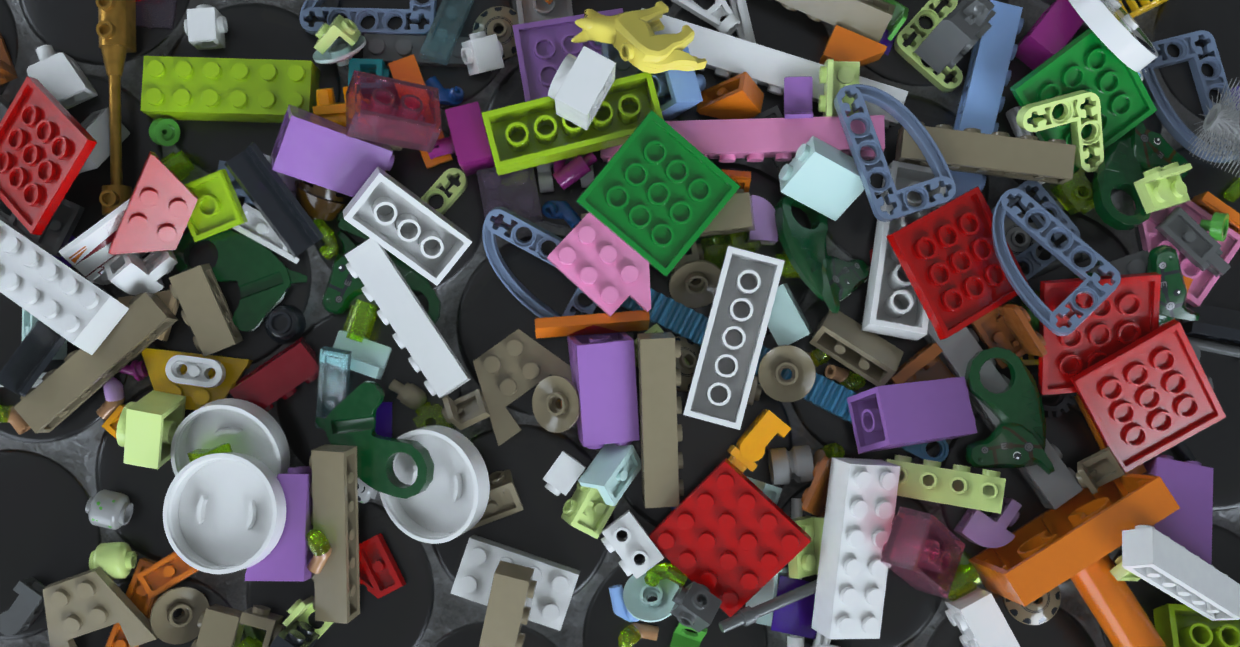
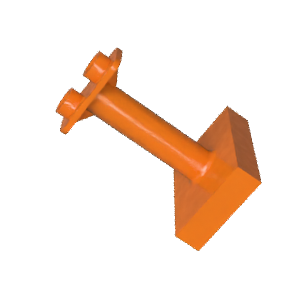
(1076, 546)

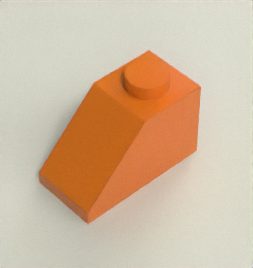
(850, 46)
(732, 99)

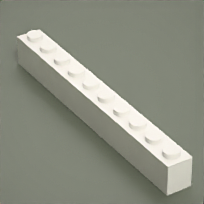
(765, 65)

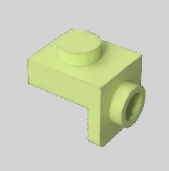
(339, 27)

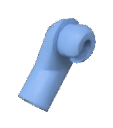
(618, 605)

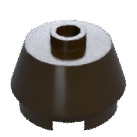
(319, 201)

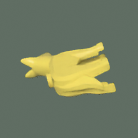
(635, 39)

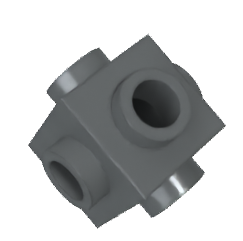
(695, 606)

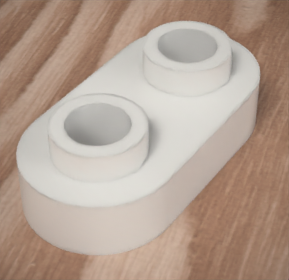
(196, 371)

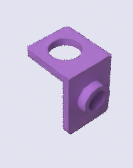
(798, 97)

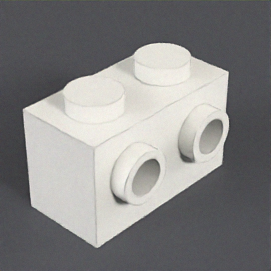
(634, 543)

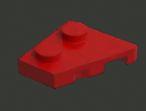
(378, 568)

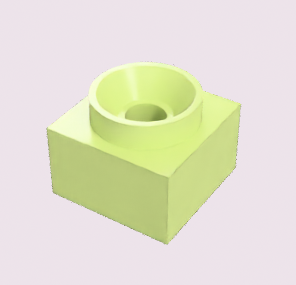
(149, 427)

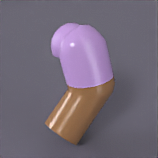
(114, 397)

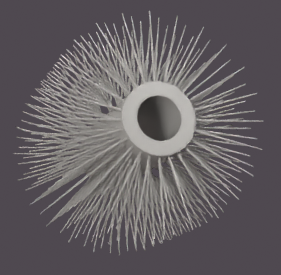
(1225, 124)

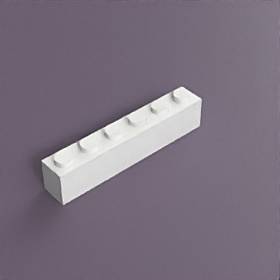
(407, 317)
(1180, 573)

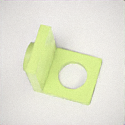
(301, 611)

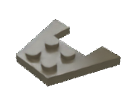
(509, 373)
(89, 604)

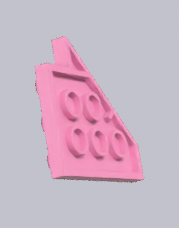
(603, 266)
(1202, 280)

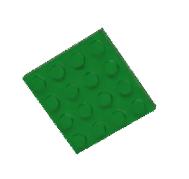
(1094, 68)
(658, 193)

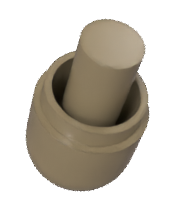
(409, 394)

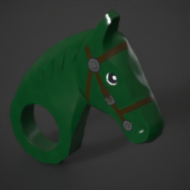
(1124, 165)
(1021, 415)

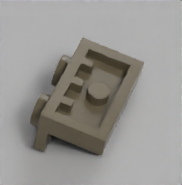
(502, 498)

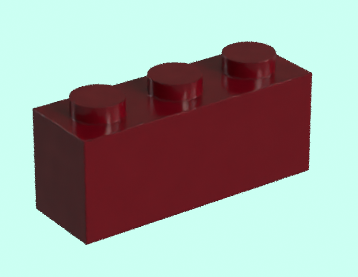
(278, 376)

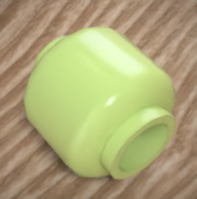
(114, 558)

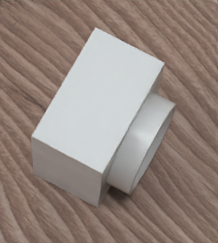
(582, 86)

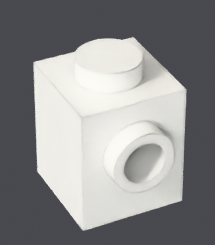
(205, 27)
(482, 53)

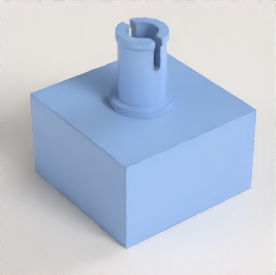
(677, 90)

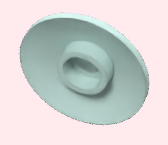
(339, 52)
(637, 593)

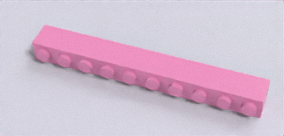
(766, 137)

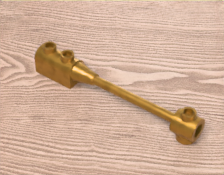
(116, 39)

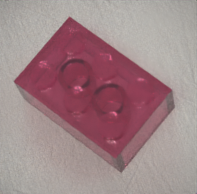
(392, 112)
(922, 552)

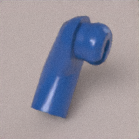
(446, 95)
(561, 210)

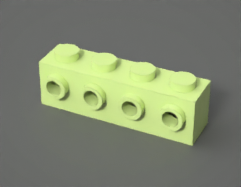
(950, 486)

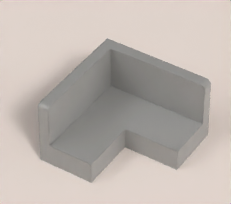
(98, 127)

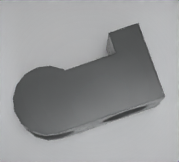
(25, 607)

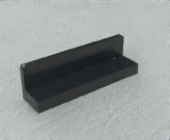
(274, 200)
(1214, 324)
(30, 359)

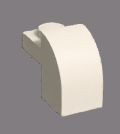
(139, 275)

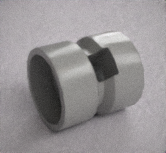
(791, 464)

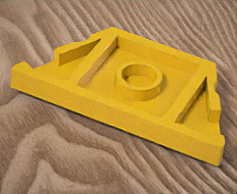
(195, 395)

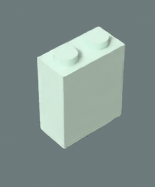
(821, 178)

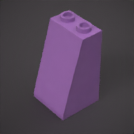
(324, 155)
(606, 387)
(911, 414)
(1193, 491)
(291, 554)

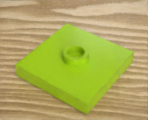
(216, 206)

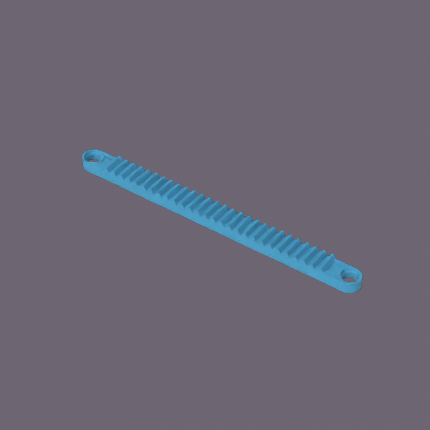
(824, 393)

